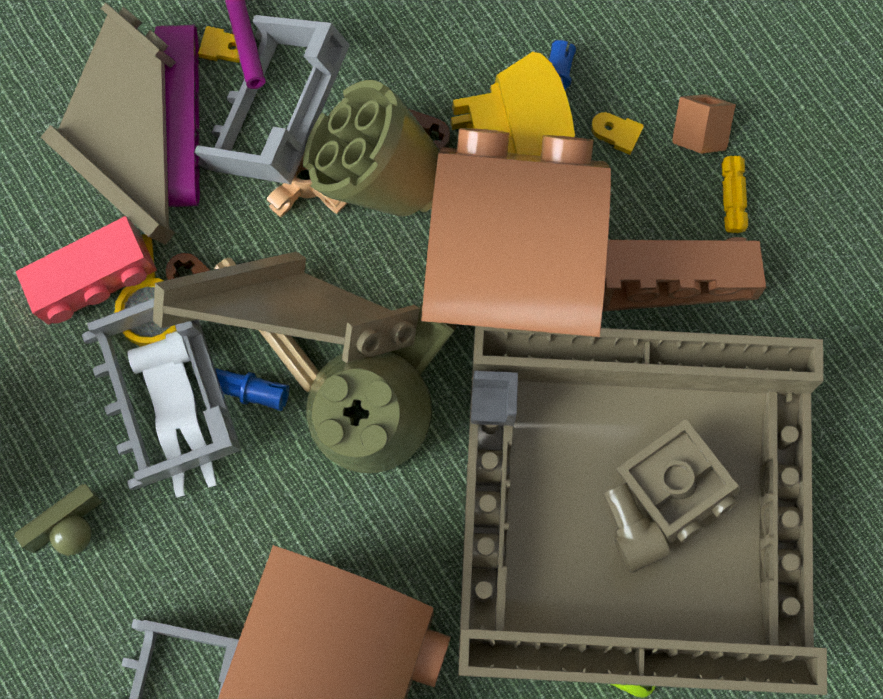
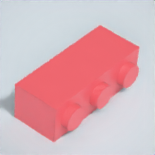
(86, 271)

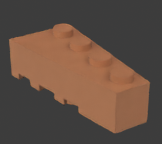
(681, 272)

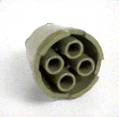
(372, 153)
(396, 405)

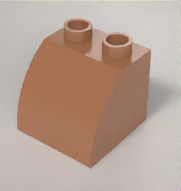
(518, 235)
(331, 637)

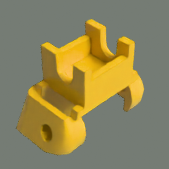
(523, 101)

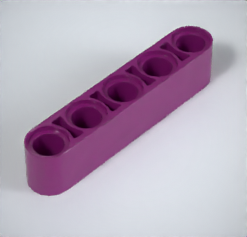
(182, 113)

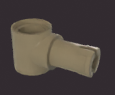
(638, 540)

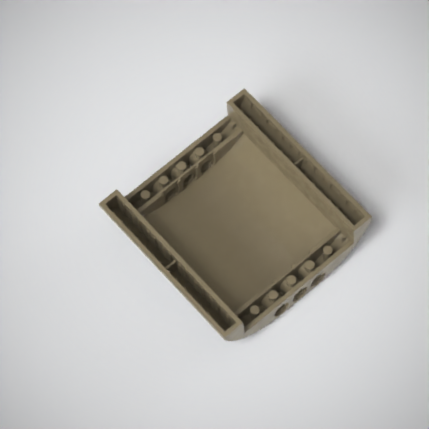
(539, 543)

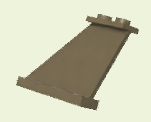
(119, 123)
(284, 300)

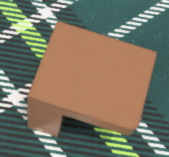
(703, 123)

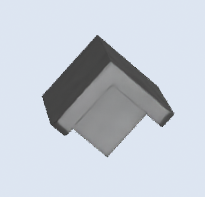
(494, 398)

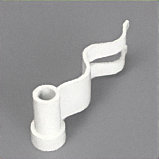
(172, 399)

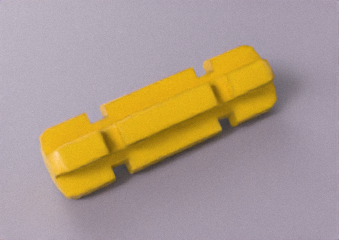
(734, 194)

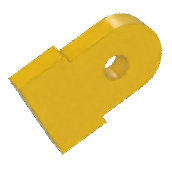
(216, 45)
(623, 132)

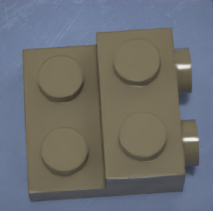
(680, 482)

